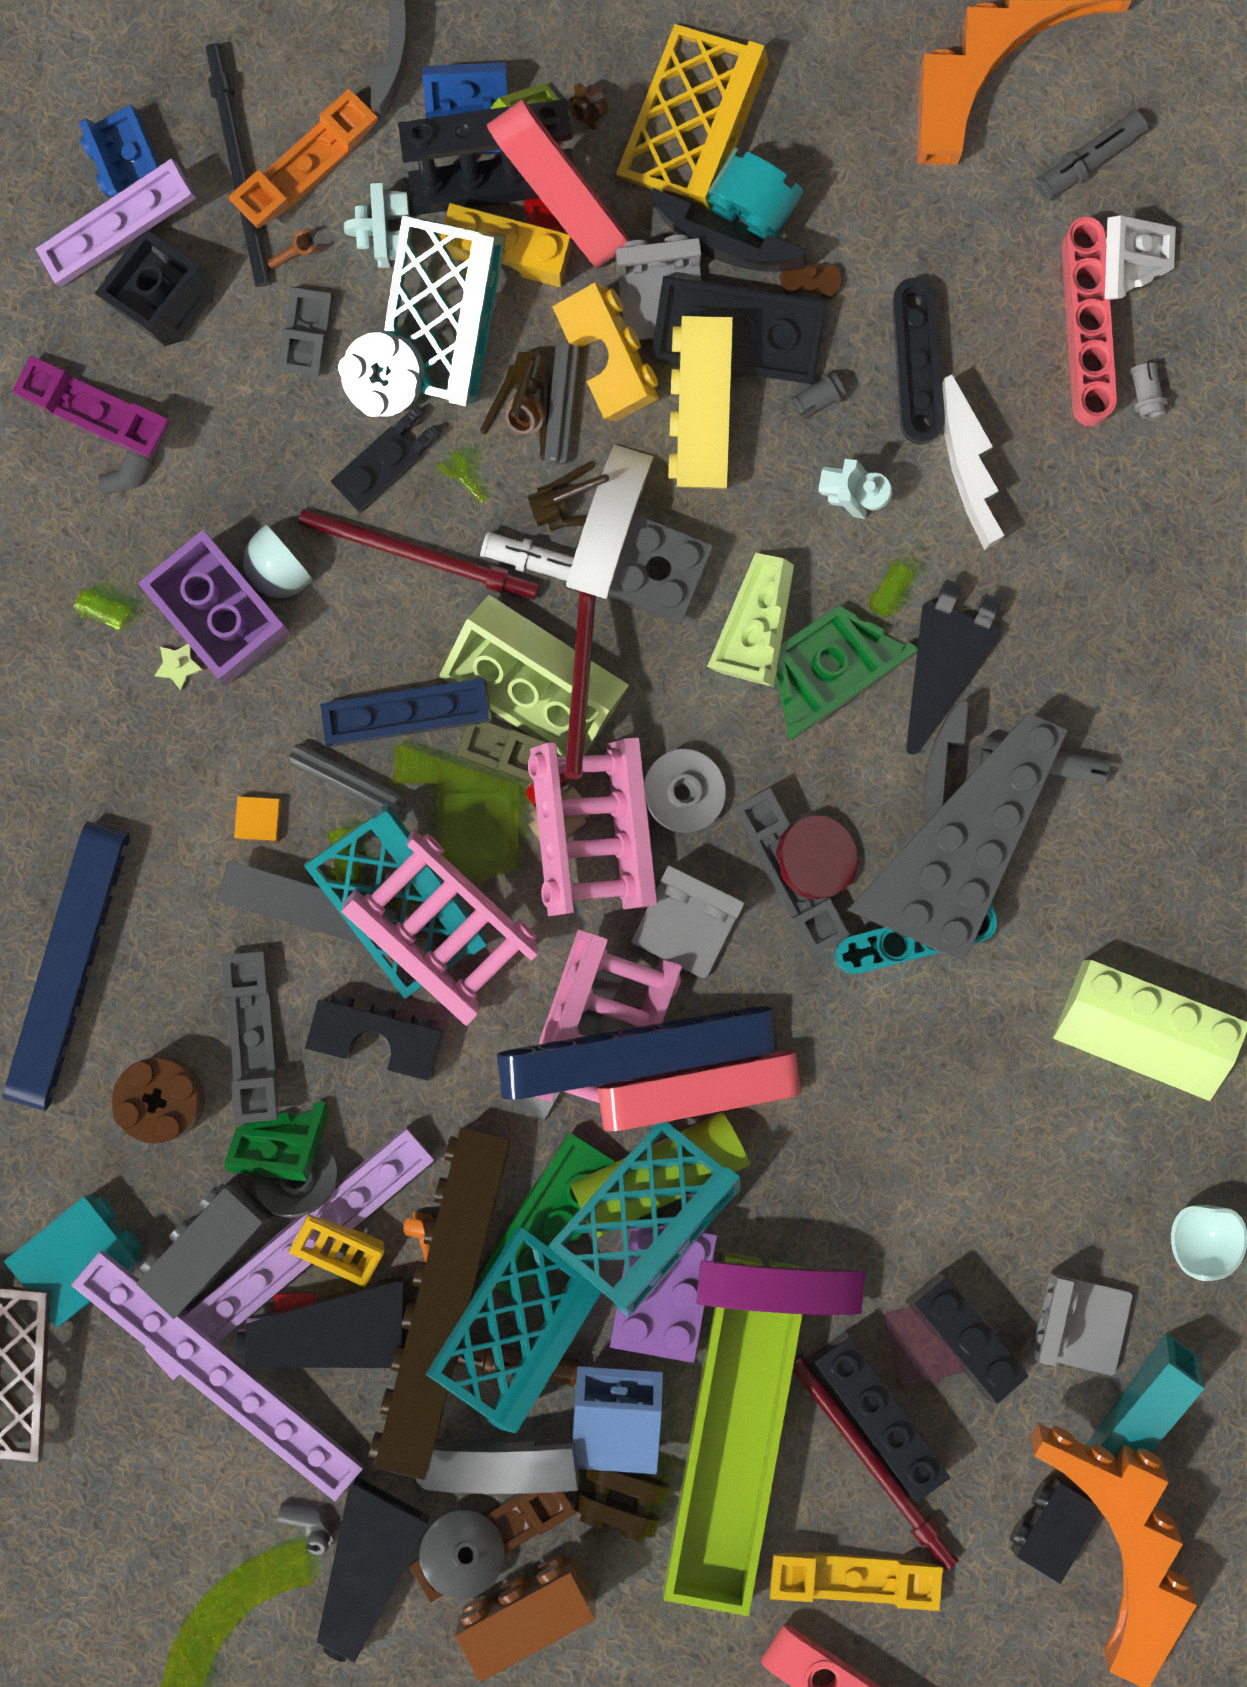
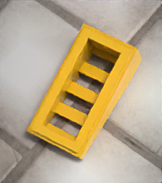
(357, 1273)

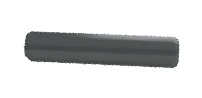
(562, 403)
(344, 778)

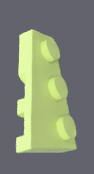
(756, 623)

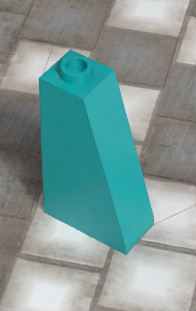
(1153, 1399)

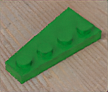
(548, 1205)

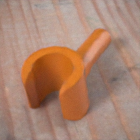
(416, 1228)

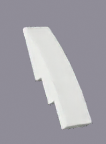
(966, 447)

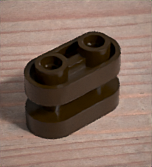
(634, 1521)

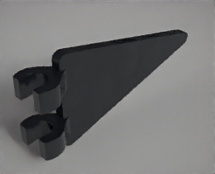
(946, 658)

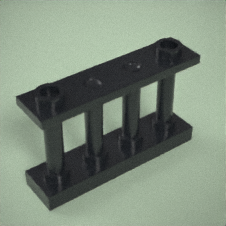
(471, 181)

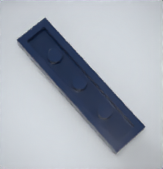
(406, 712)

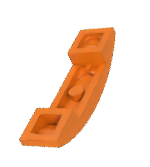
(305, 163)

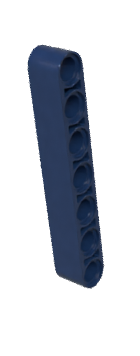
(64, 966)
(636, 1052)

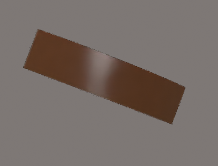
(516, 1521)

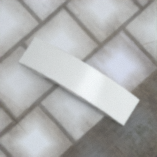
(609, 521)

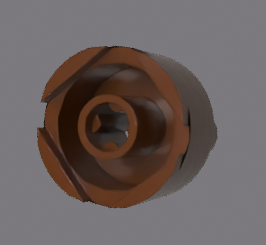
(136, 1111)

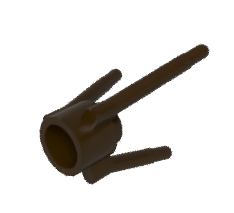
(527, 375)
(549, 500)

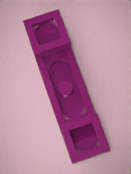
(91, 408)
(780, 1288)

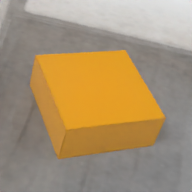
(257, 818)

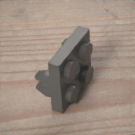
(666, 597)

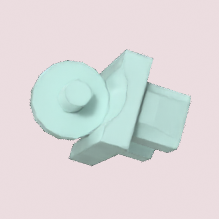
(385, 207)
(855, 488)

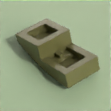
(498, 749)

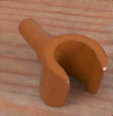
(299, 246)

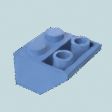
(617, 1419)

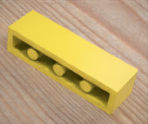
(703, 402)

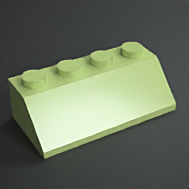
(529, 675)
(1150, 1030)

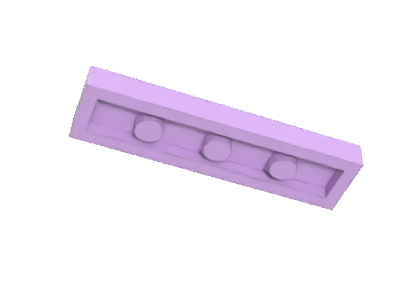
(116, 223)

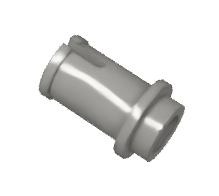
(1148, 391)

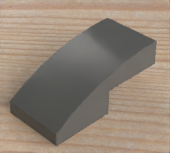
(305, 331)

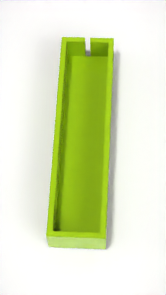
(732, 1456)

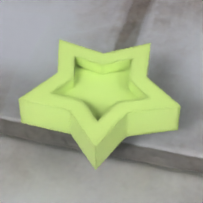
(177, 665)

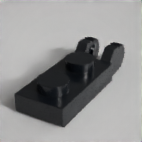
(383, 461)

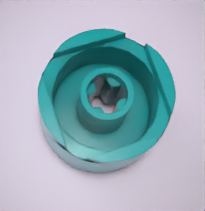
(753, 193)

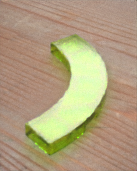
(226, 1604)

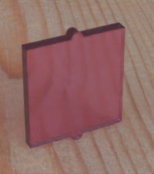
(917, 1351)

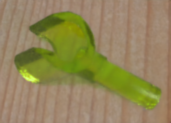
(462, 476)

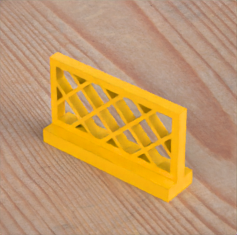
(728, 116)

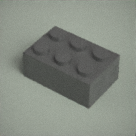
(202, 1248)

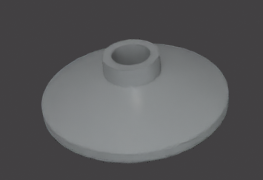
(703, 784)

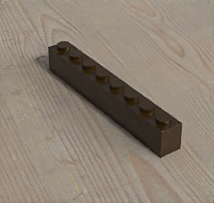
(445, 1291)

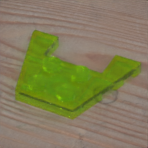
(473, 815)

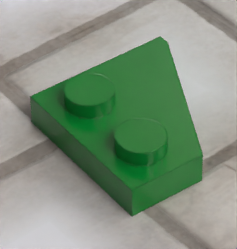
(280, 1146)

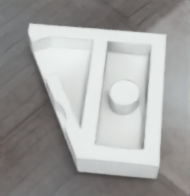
(1136, 254)

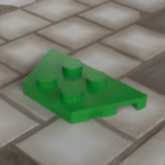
(832, 665)

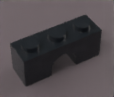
(339, 1025)
(968, 1338)

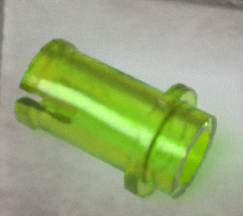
(890, 590)
(101, 609)
(340, 865)

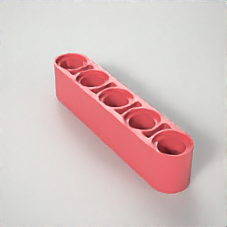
(558, 183)
(1093, 303)
(699, 1090)

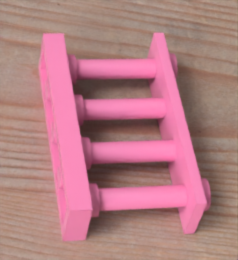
(631, 828)
(430, 967)
(576, 995)

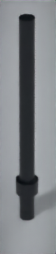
(222, 89)

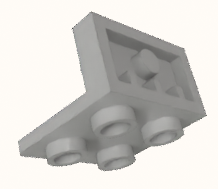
(687, 922)
(1081, 1324)

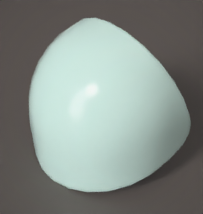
(272, 567)
(1208, 1241)

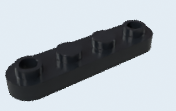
(917, 361)

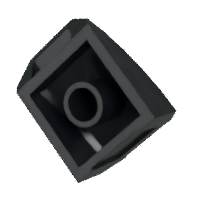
(157, 288)

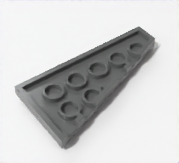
(956, 861)

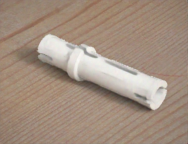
(526, 556)

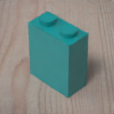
(66, 1248)

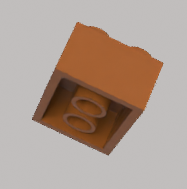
(525, 1616)

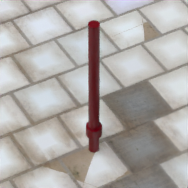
(495, 578)
(580, 686)
(924, 1528)

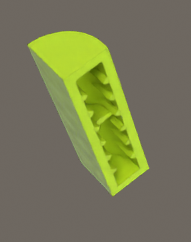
(712, 1136)

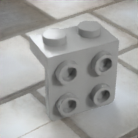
(641, 273)

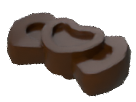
(813, 278)

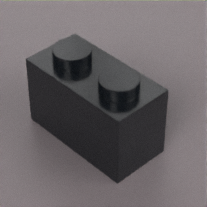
(1054, 1528)

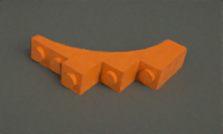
(988, 36)
(1153, 1599)

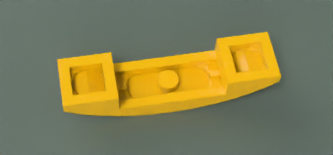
(856, 1578)

